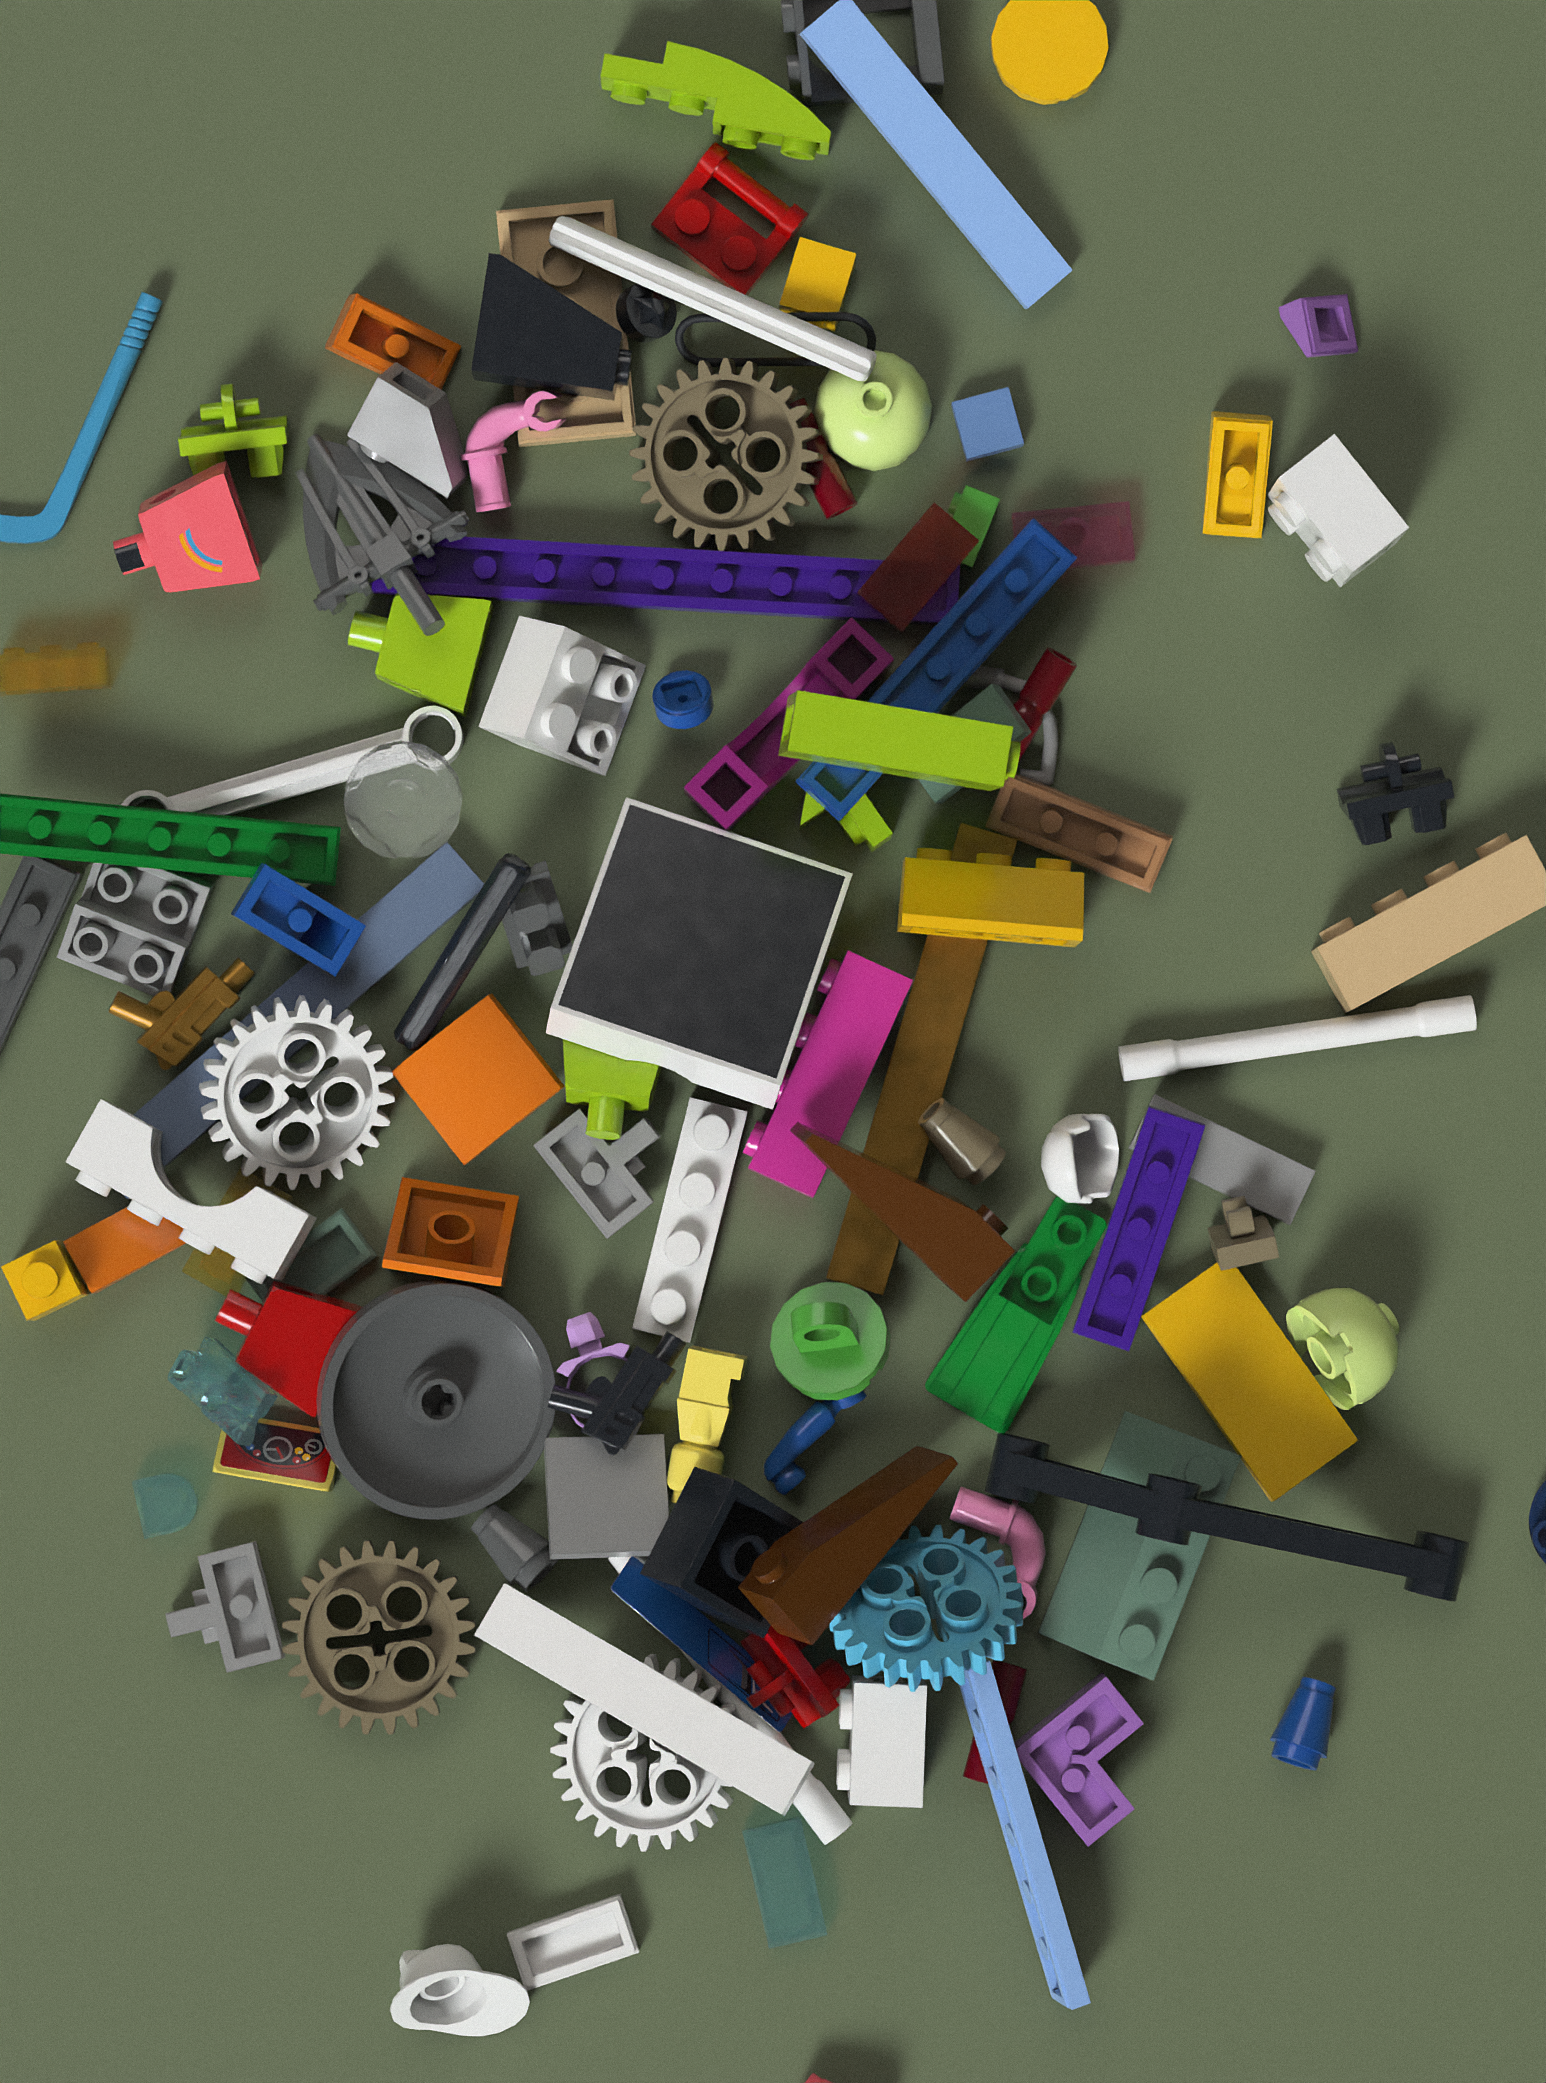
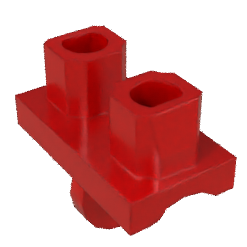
(790, 1680)

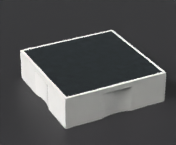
(698, 952)

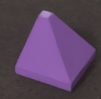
(1321, 325)

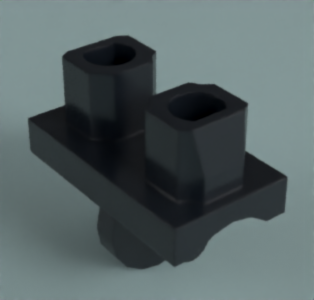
(1419, 791)

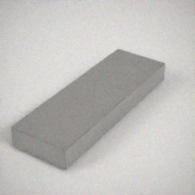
(1243, 1167)

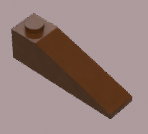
(938, 1228)
(827, 1558)

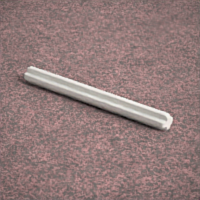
(712, 298)

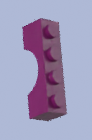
(750, 762)

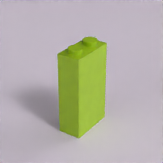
(898, 741)

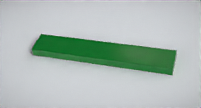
(166, 839)

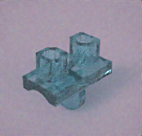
(222, 1389)

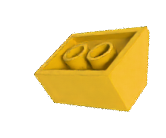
(991, 899)

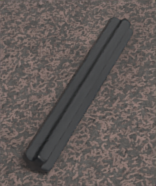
(462, 951)

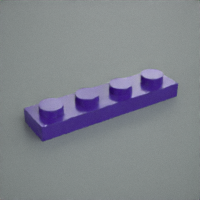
(1138, 1228)

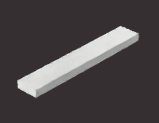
(644, 1699)

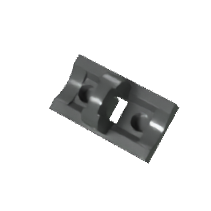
(537, 924)

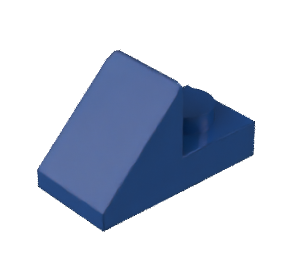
(298, 919)

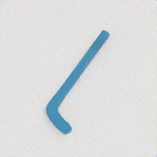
(63, 497)

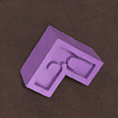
(1065, 1751)

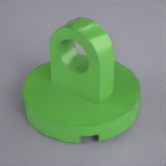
(830, 1340)

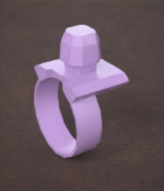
(585, 1334)

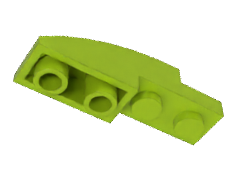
(743, 102)

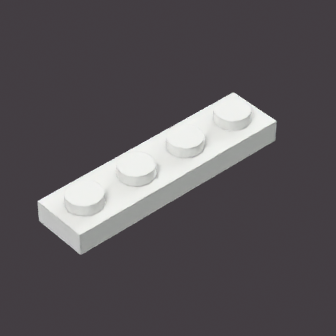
(690, 1219)

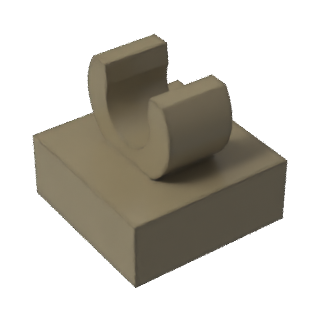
(1242, 1237)

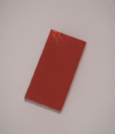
(918, 567)

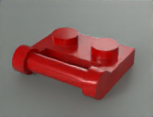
(717, 236)

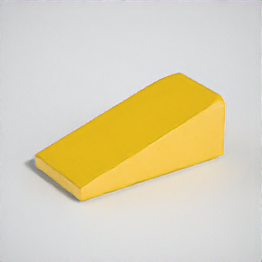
(1237, 474)

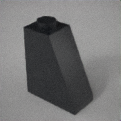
(543, 338)

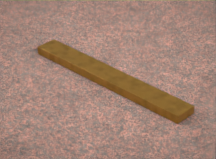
(915, 1077)

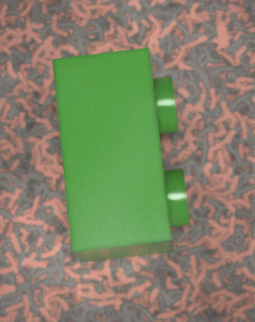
(975, 513)

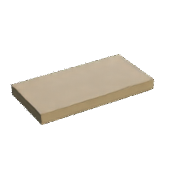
(526, 243)

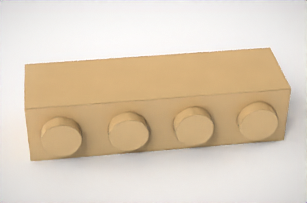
(1434, 923)

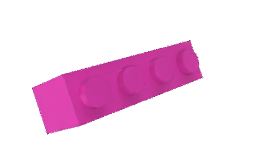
(831, 1070)

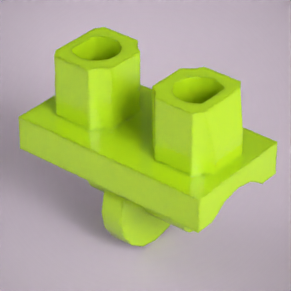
(261, 437)

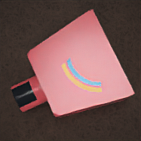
(194, 535)

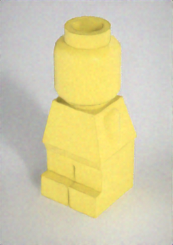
(703, 1413)

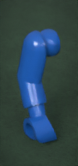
(816, 1421)

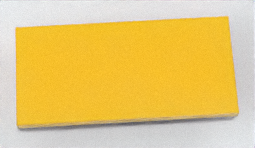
(1249, 1379)

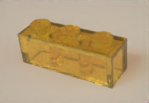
(54, 669)

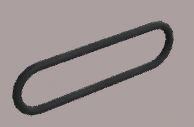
(773, 361)

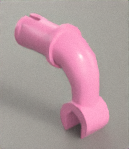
(487, 441)
(1014, 1527)

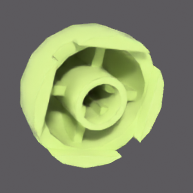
(877, 419)
(1348, 1342)

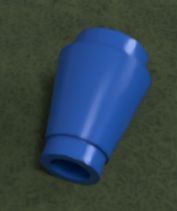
(1305, 1725)

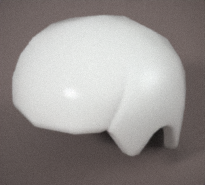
(1081, 1157)

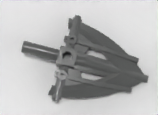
(339, 480)

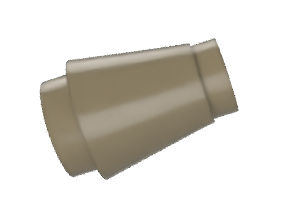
(963, 1143)

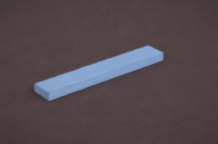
(936, 152)
(1023, 1839)

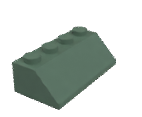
(1127, 1589)

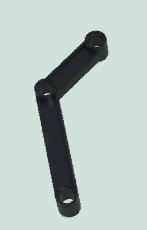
(1172, 1510)

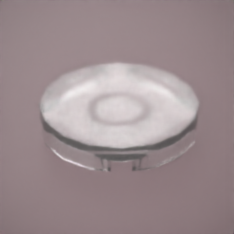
(403, 800)

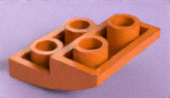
(477, 1079)

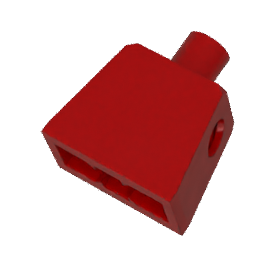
(286, 1337)

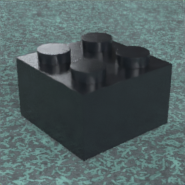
(713, 1544)

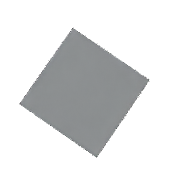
(605, 1501)

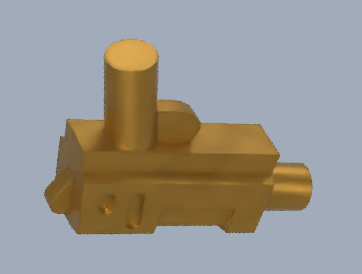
(178, 1023)

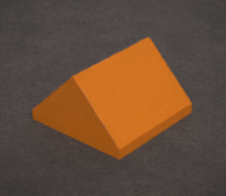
(451, 1232)

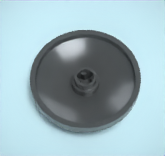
(435, 1399)

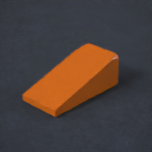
(382, 337)
(120, 1247)

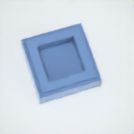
(987, 424)

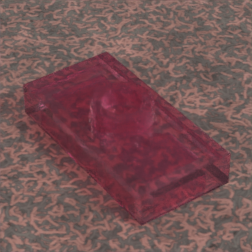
(1091, 532)

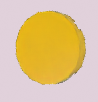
(1049, 48)

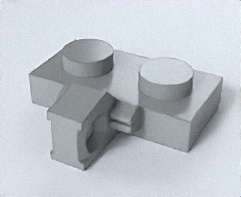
(600, 1170)
(233, 1608)

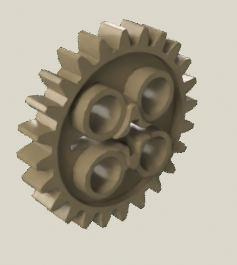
(762, 417)
(387, 1691)

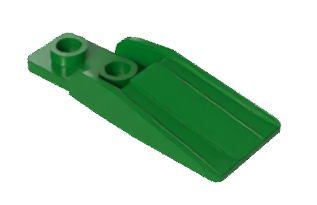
(1017, 1319)

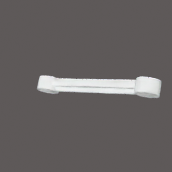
(294, 776)

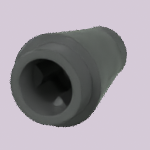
(514, 1547)

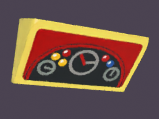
(279, 1455)

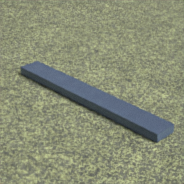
(392, 932)

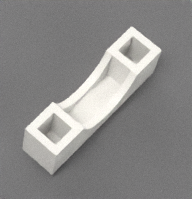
(126, 1155)

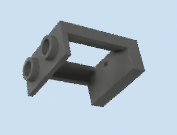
(821, 87)

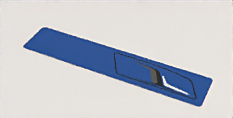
(694, 1636)

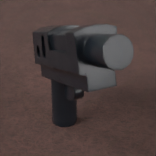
(618, 1408)

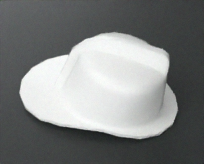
(453, 1995)

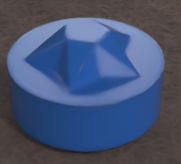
(683, 699)

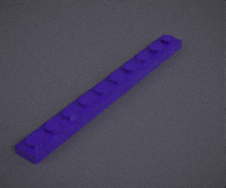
(658, 579)

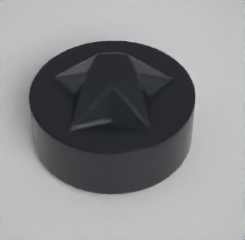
(645, 313)

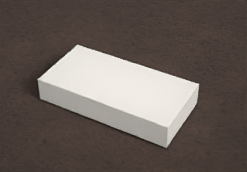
(573, 1942)

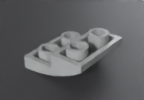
(136, 924)

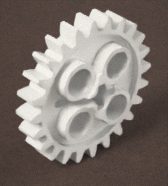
(260, 1055)
(594, 1748)

